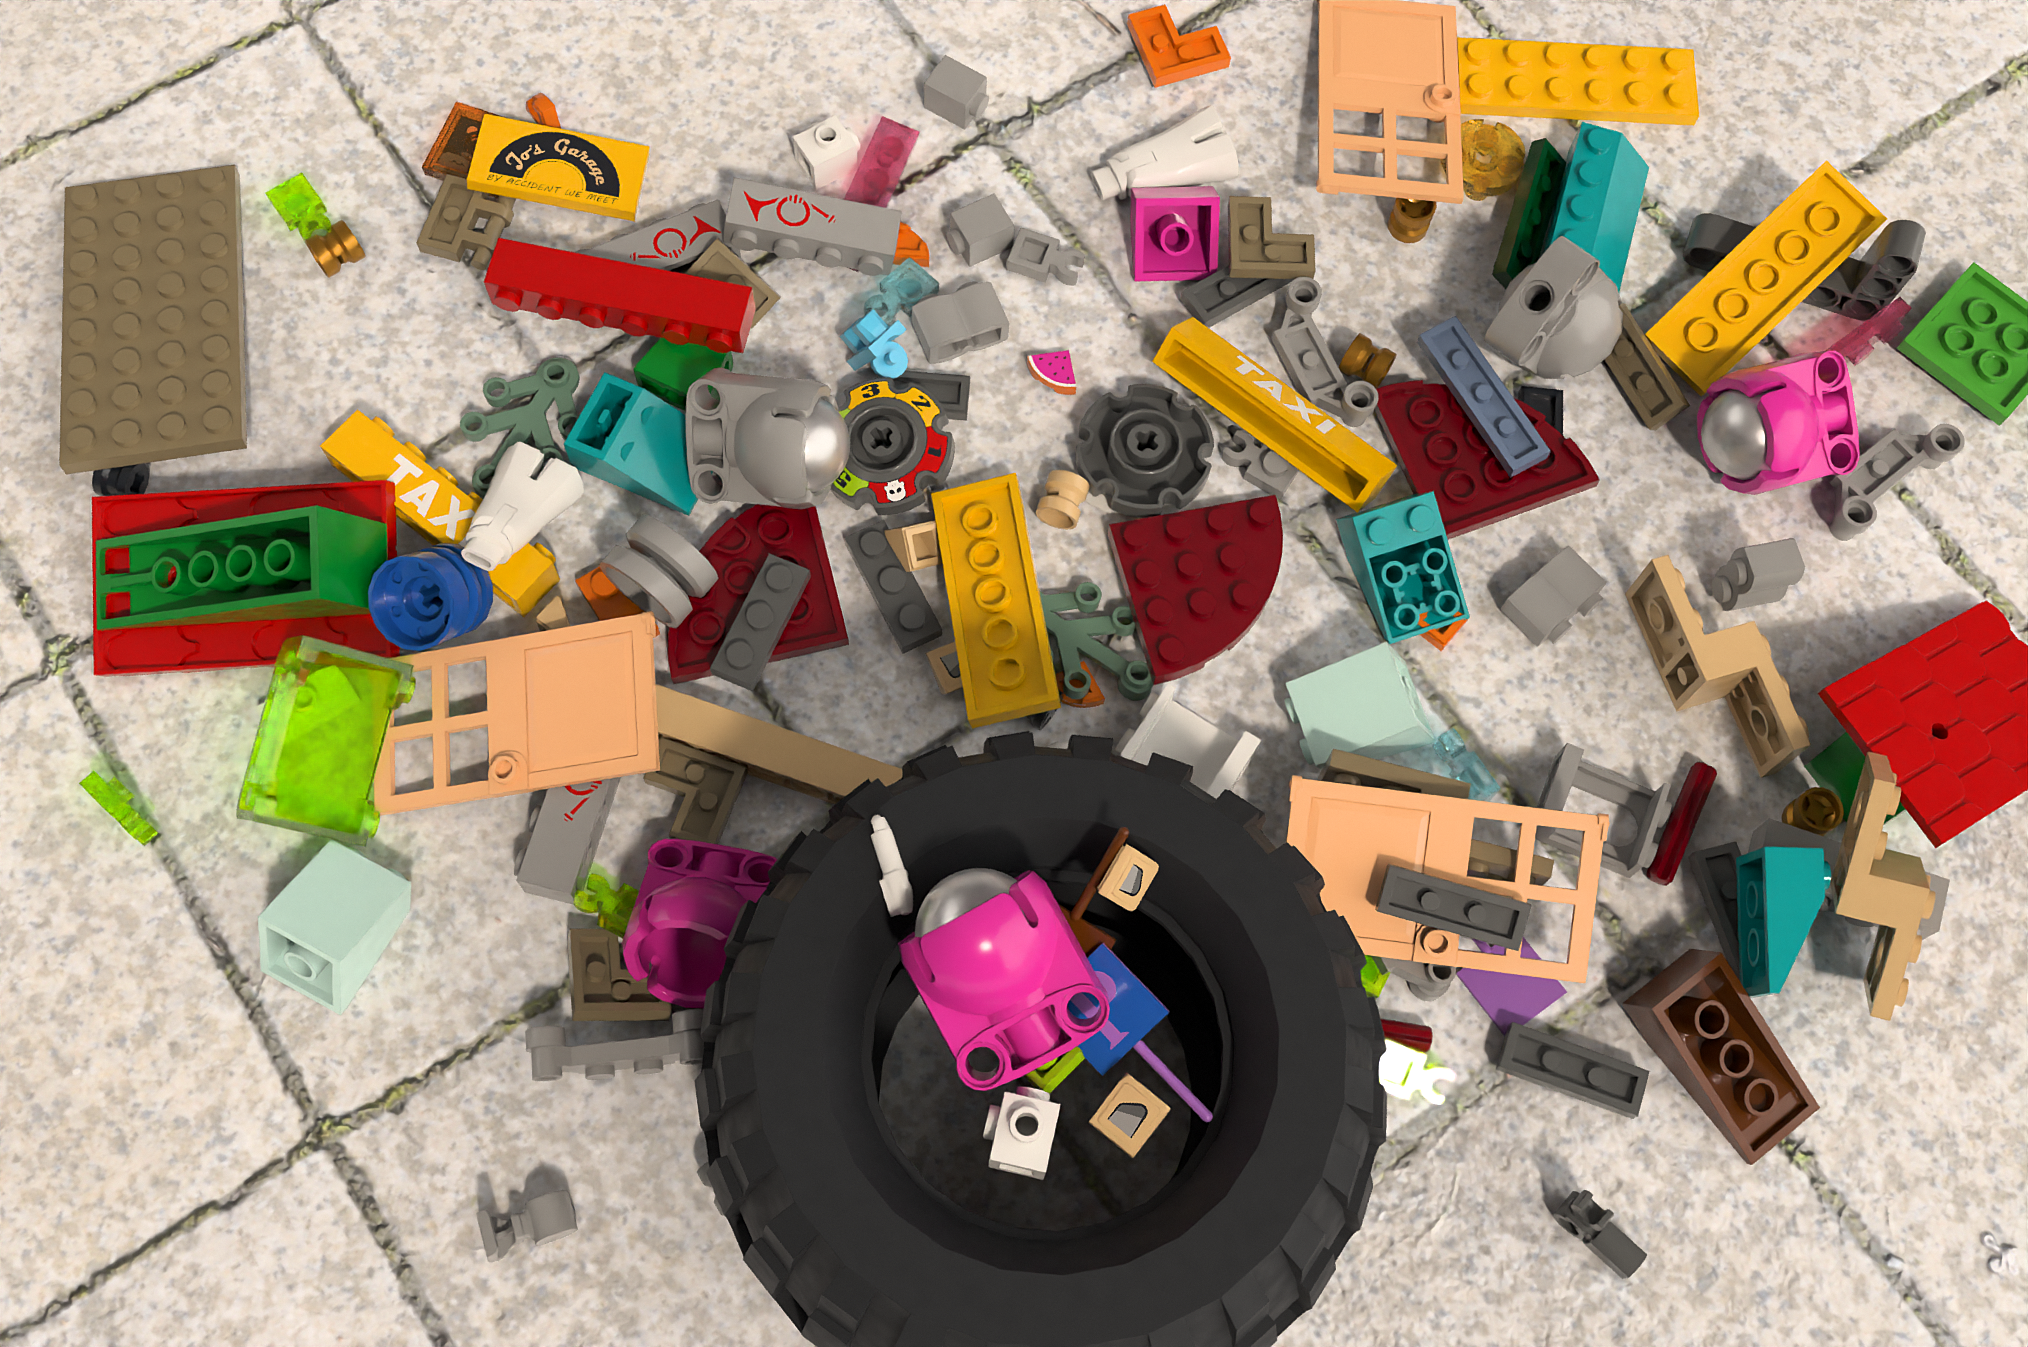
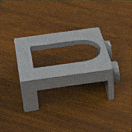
(1645, 805)

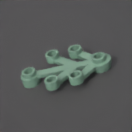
(528, 418)
(1074, 637)

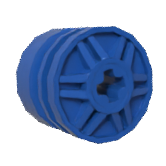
(429, 597)

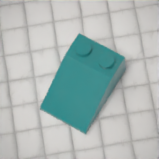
(1776, 908)

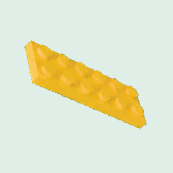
(1577, 81)
(1764, 278)
(995, 601)

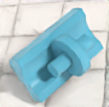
(872, 342)

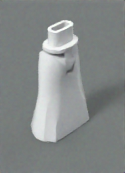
(1180, 156)
(519, 504)

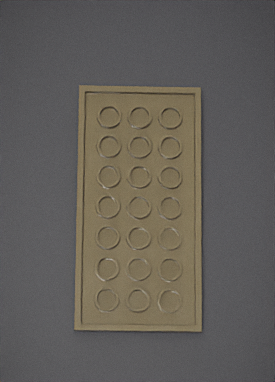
(152, 320)

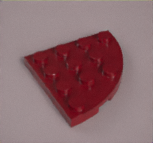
(1448, 456)
(737, 556)
(1197, 579)

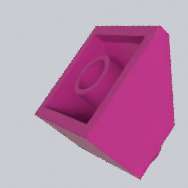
(1174, 233)

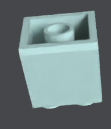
(1359, 707)
(332, 925)

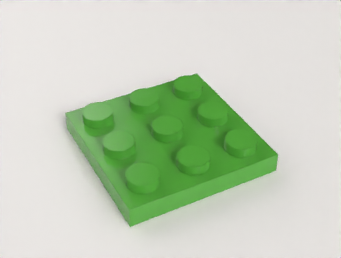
(1976, 343)

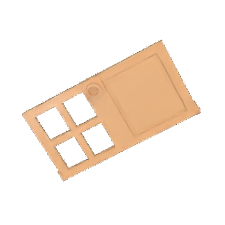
(1389, 63)
(557, 714)
(1361, 829)

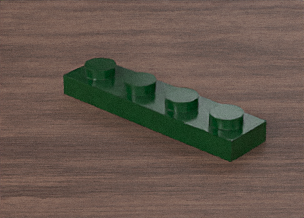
(1530, 211)

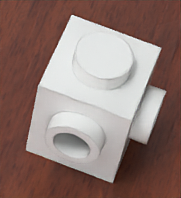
(826, 151)
(1022, 1132)

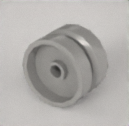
(659, 570)

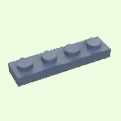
(1483, 396)

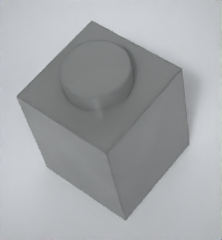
(956, 92)
(980, 230)

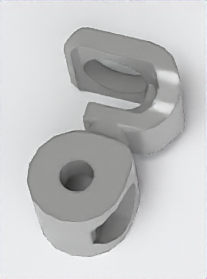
(544, 1220)

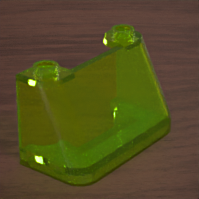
(322, 740)

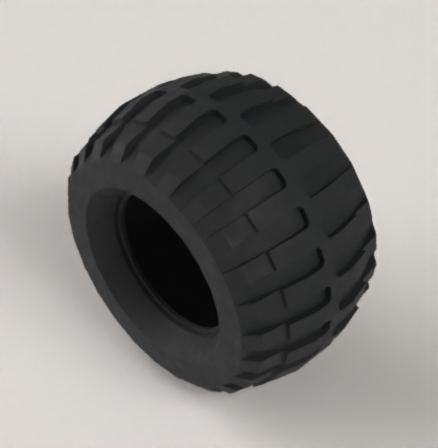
(1223, 938)

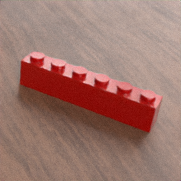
(620, 296)

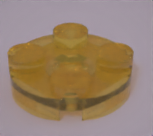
(1506, 161)

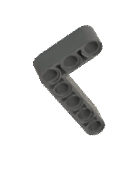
(1852, 290)

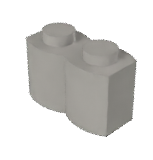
(959, 321)
(1758, 574)
(1554, 596)

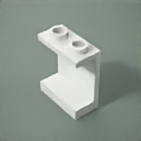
(1186, 737)

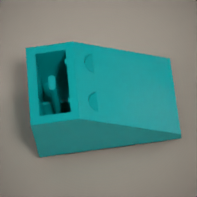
(633, 443)
(1404, 565)

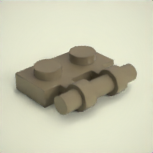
(454, 217)

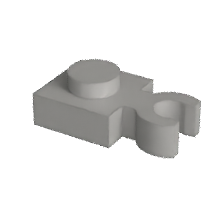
(1038, 255)
(1263, 465)

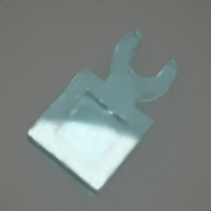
(902, 291)
(1466, 766)

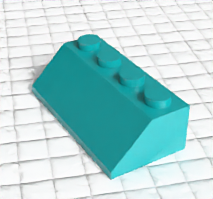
(1600, 197)

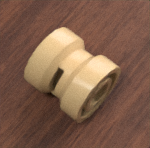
(1063, 497)

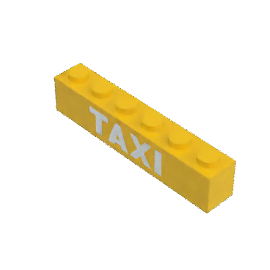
(1274, 413)
(433, 504)

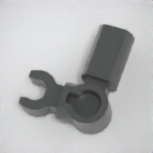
(1586, 1219)

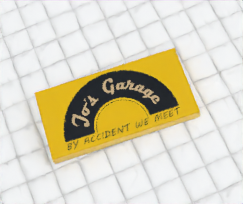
(558, 167)

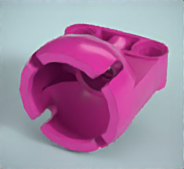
(688, 914)

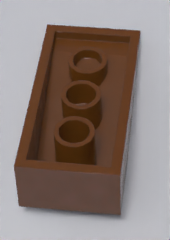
(1722, 1052)

